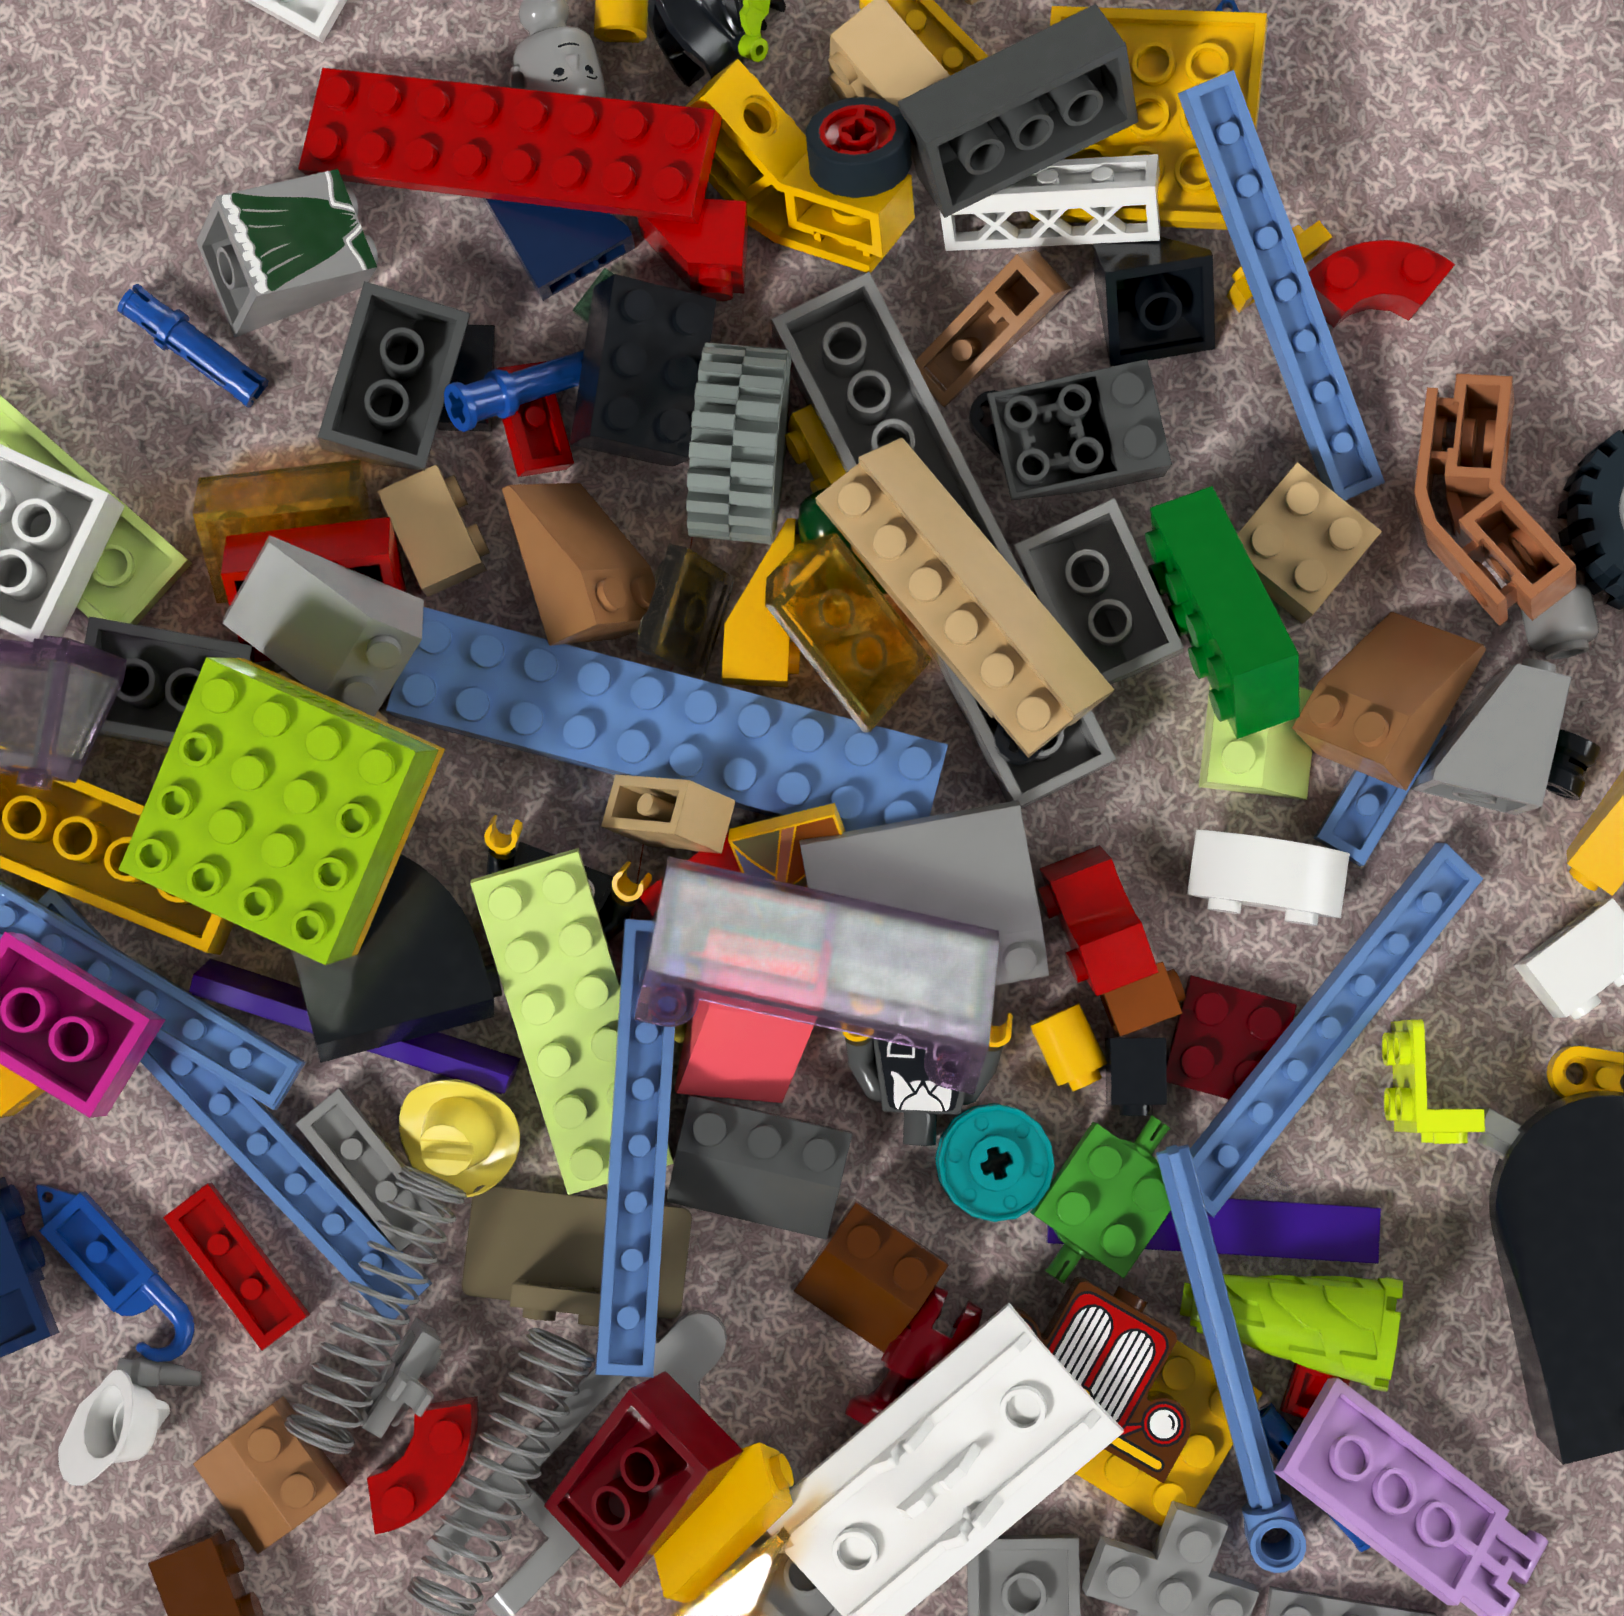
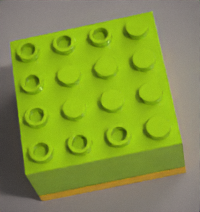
(281, 809)

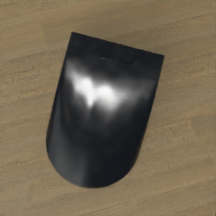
(1562, 1269)

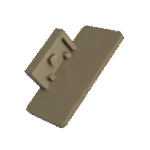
(549, 1253)

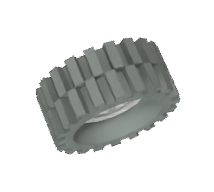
(738, 443)

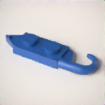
(112, 1265)

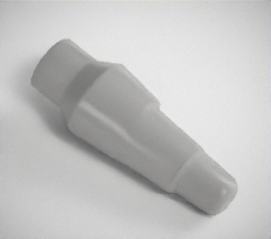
(152, 1373)

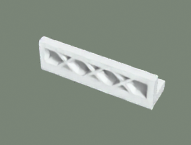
(1092, 184)

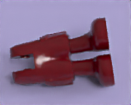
(915, 1353)

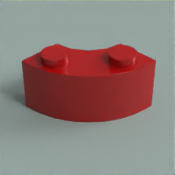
(1377, 277)
(1097, 921)
(429, 1466)

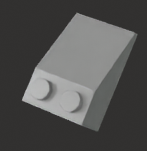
(327, 624)

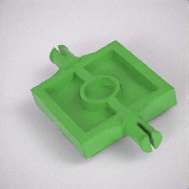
(1106, 1200)

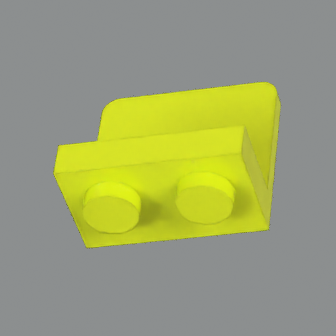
(1408, 1098)

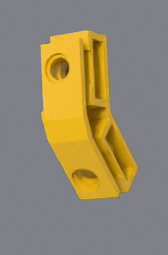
(766, 163)

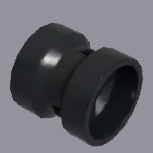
(1569, 765)

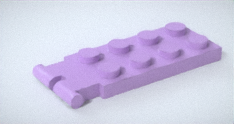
(1408, 1503)

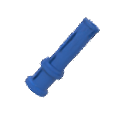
(503, 393)

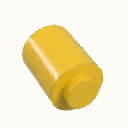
(621, 20)
(1070, 1047)

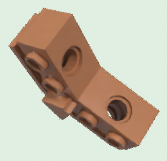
(1482, 512)

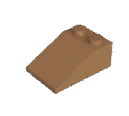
(578, 564)
(1388, 698)

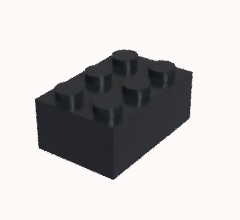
(641, 370)

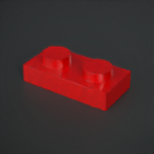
(537, 434)

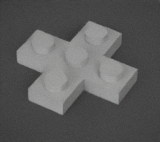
(1173, 1576)

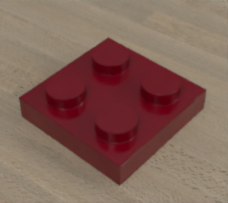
(1223, 1036)

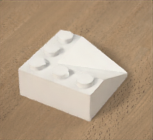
(48, 543)

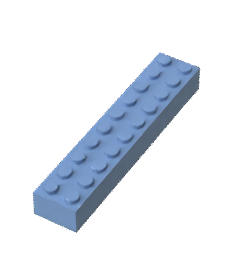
(660, 725)

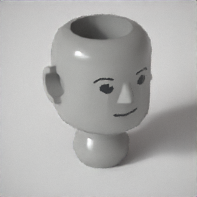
(555, 55)

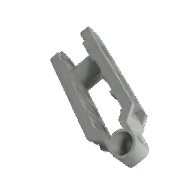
(684, 1352)

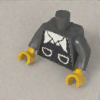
(899, 1081)

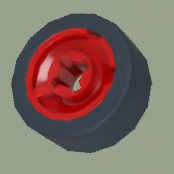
(858, 147)

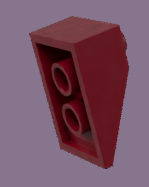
(642, 1476)

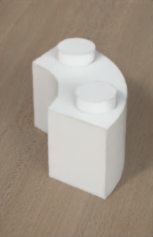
(1268, 874)

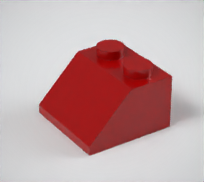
(706, 254)

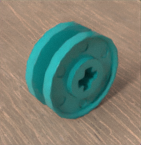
(1023, 1177)

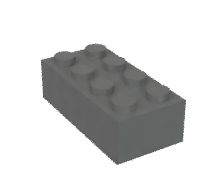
(1020, 110)

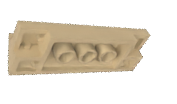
(963, 596)

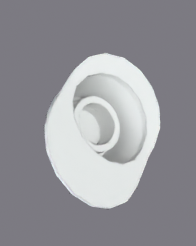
(109, 1428)

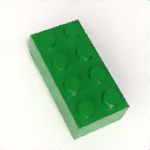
(1223, 613)

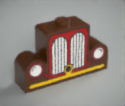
(1116, 1358)

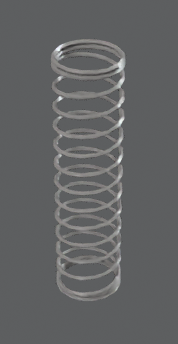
(430, 1189)
(558, 1348)

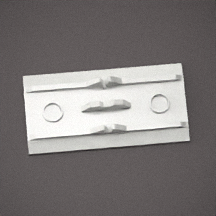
(943, 1471)

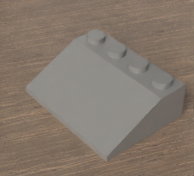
(947, 866)

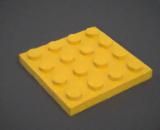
(1166, 56)

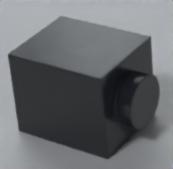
(1136, 1074)

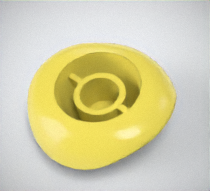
(459, 1134)

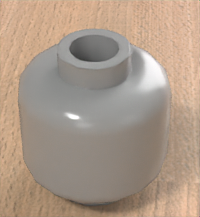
(1565, 626)

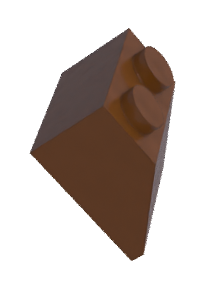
(871, 1276)

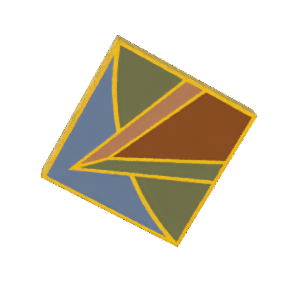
(773, 845)

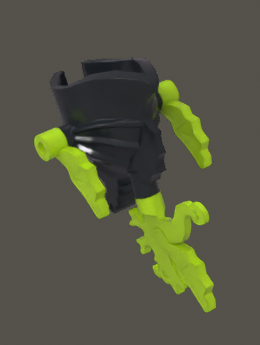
(711, 31)

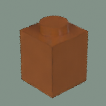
(1144, 1001)

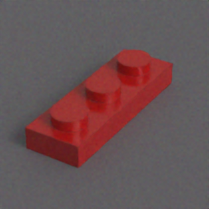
(236, 1266)

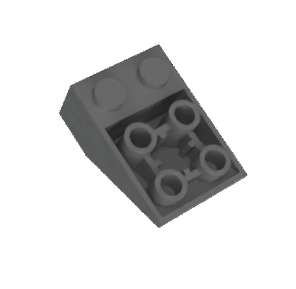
(1080, 432)

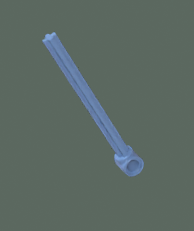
(1265, 1503)

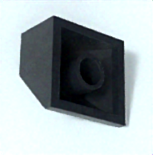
(1154, 299)

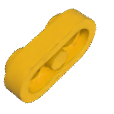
(1600, 1070)

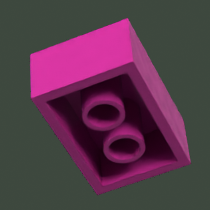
(68, 1027)

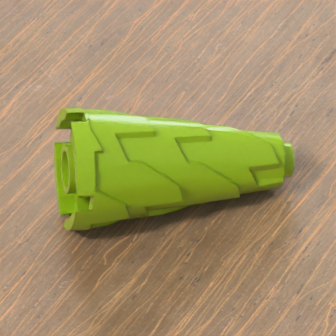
(1317, 1321)

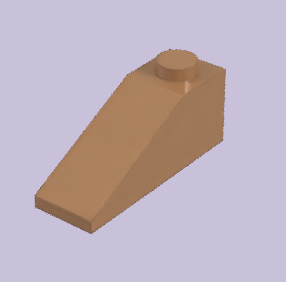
(991, 324)

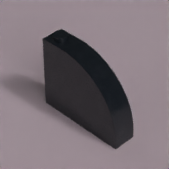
(410, 977)

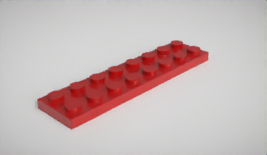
(512, 144)

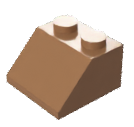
(269, 1477)

